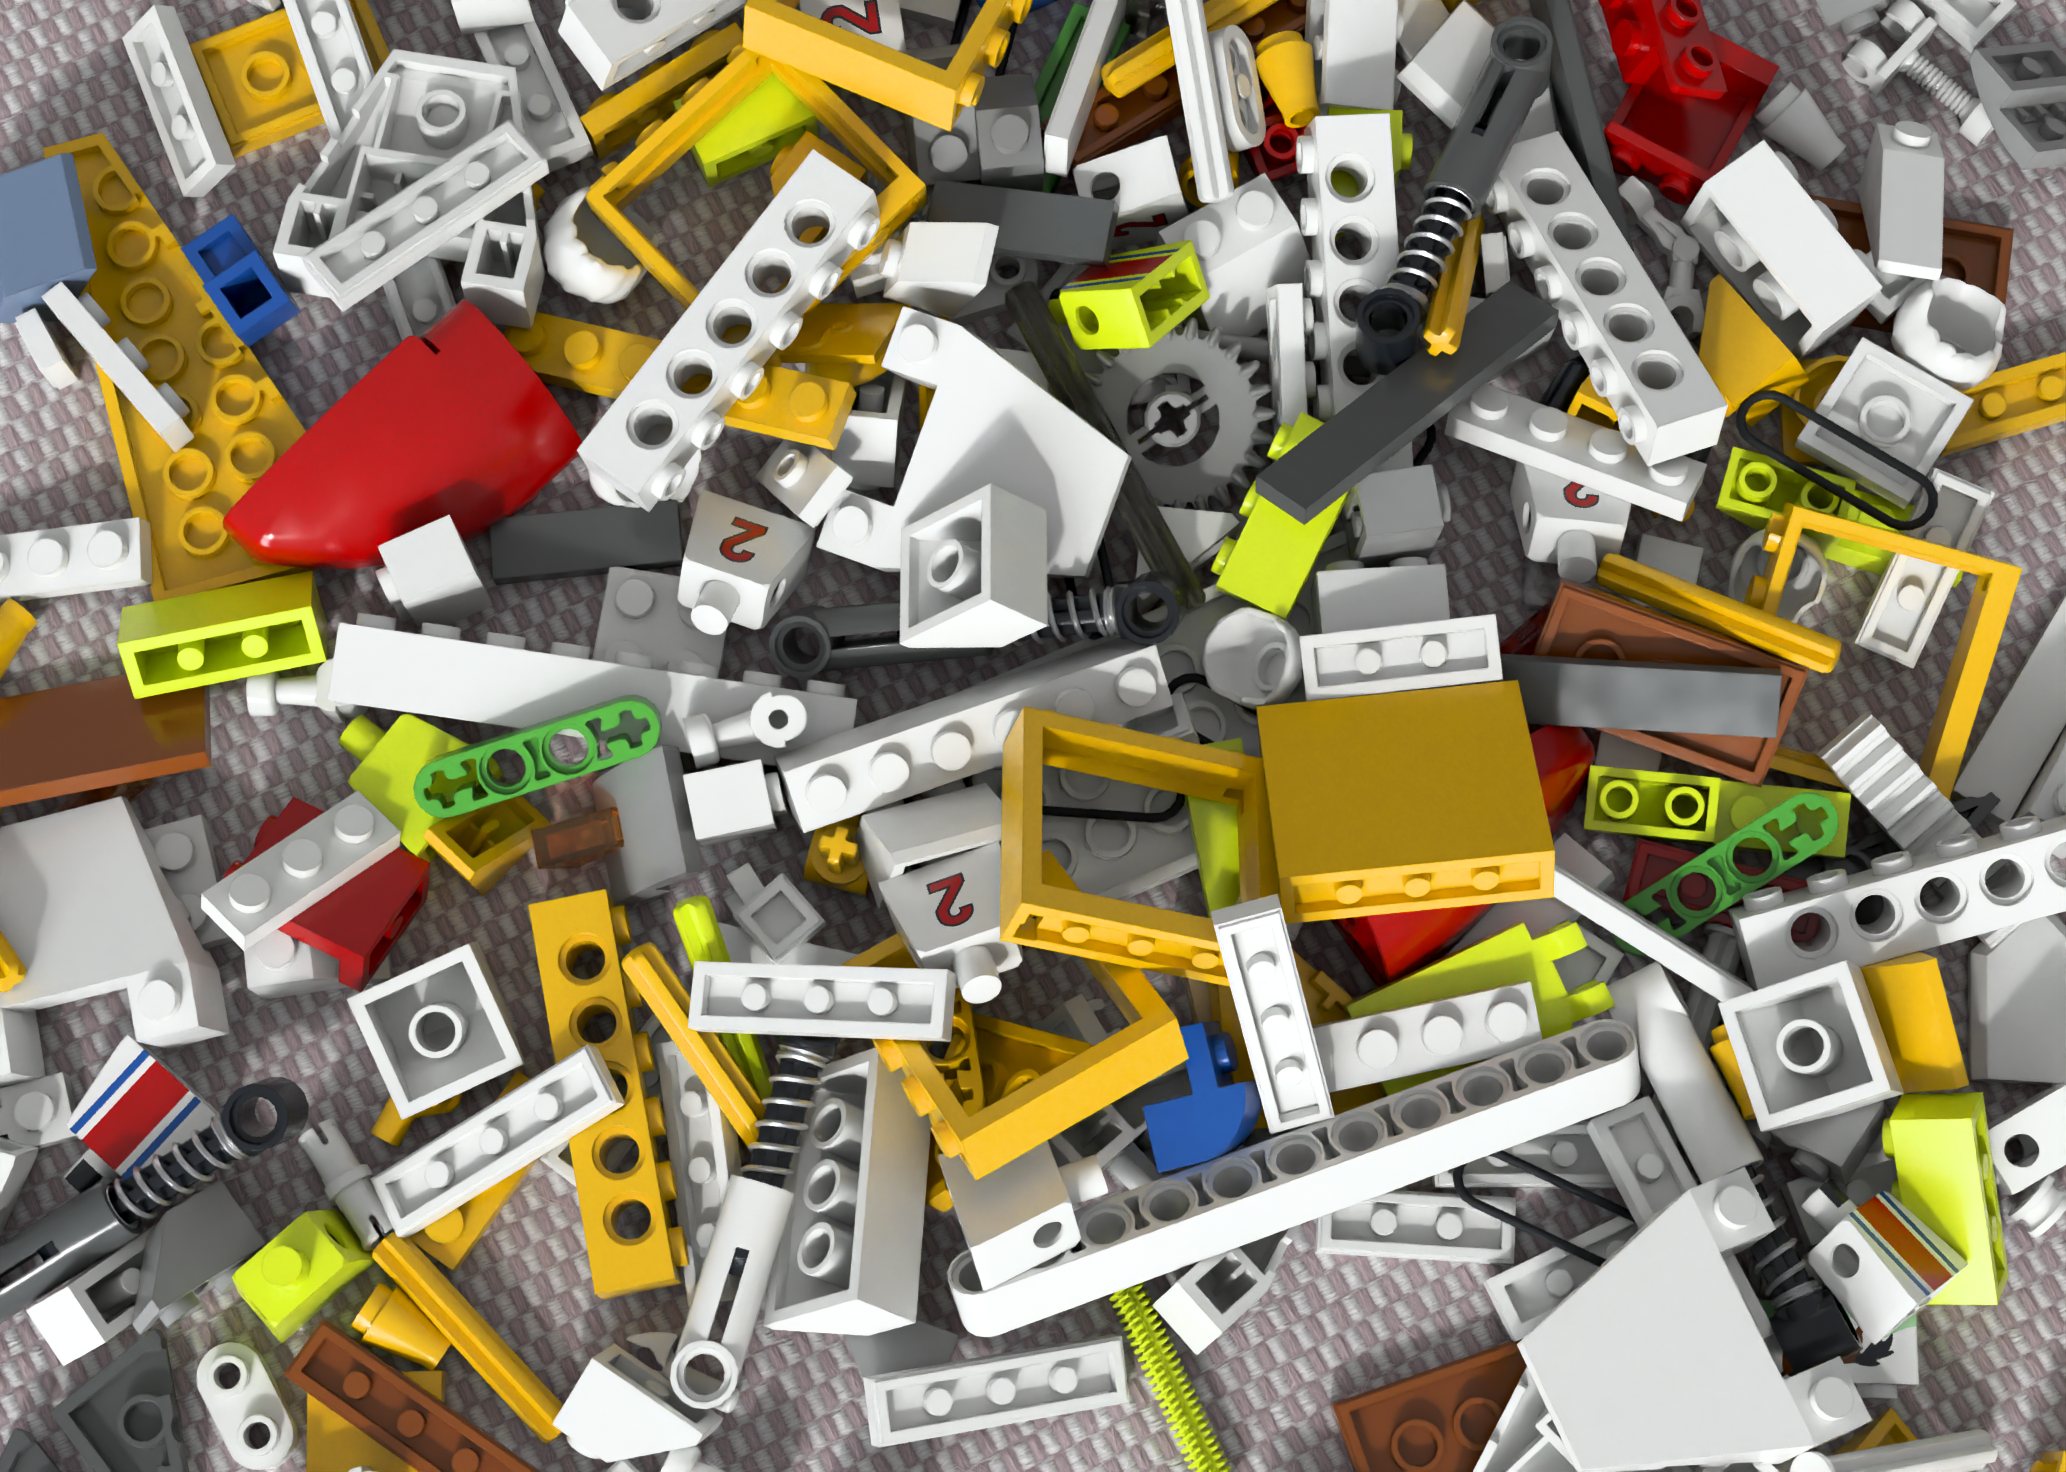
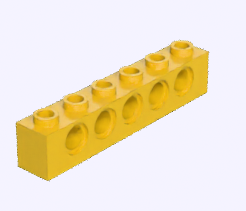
(561, 933)

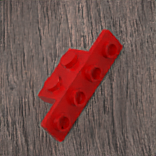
(1665, 34)

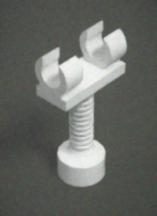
(1909, 26)

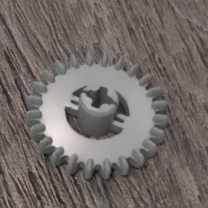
(1224, 385)

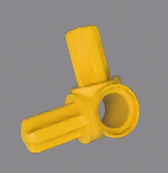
(836, 857)

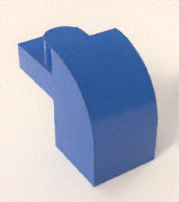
(240, 281)
(1215, 1115)

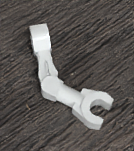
(1680, 249)

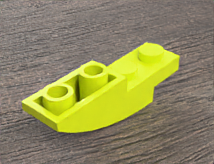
(1760, 485)
(1702, 809)

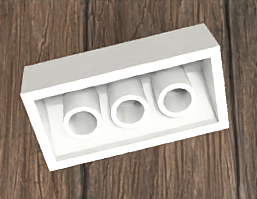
(856, 1208)

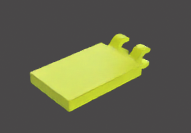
(1491, 962)

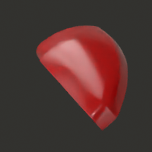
(424, 435)
(1407, 941)

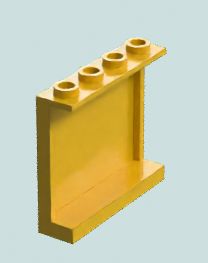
(1405, 802)

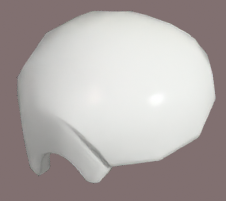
(1804, 582)
(1253, 658)

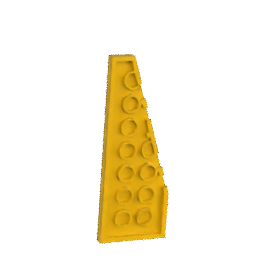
(233, 404)

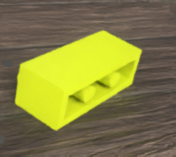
(1274, 549)
(223, 634)
(1951, 1186)

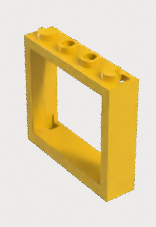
(877, 70)
(702, 110)
(1972, 654)
(1107, 926)
(1056, 1098)

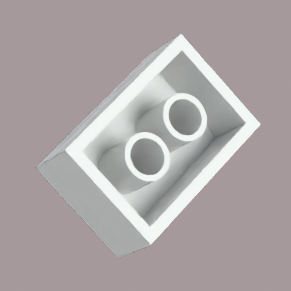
(1781, 250)

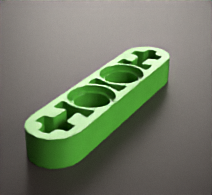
(535, 748)
(1721, 869)

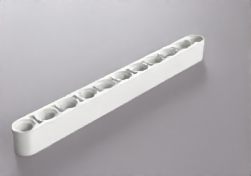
(1314, 1172)

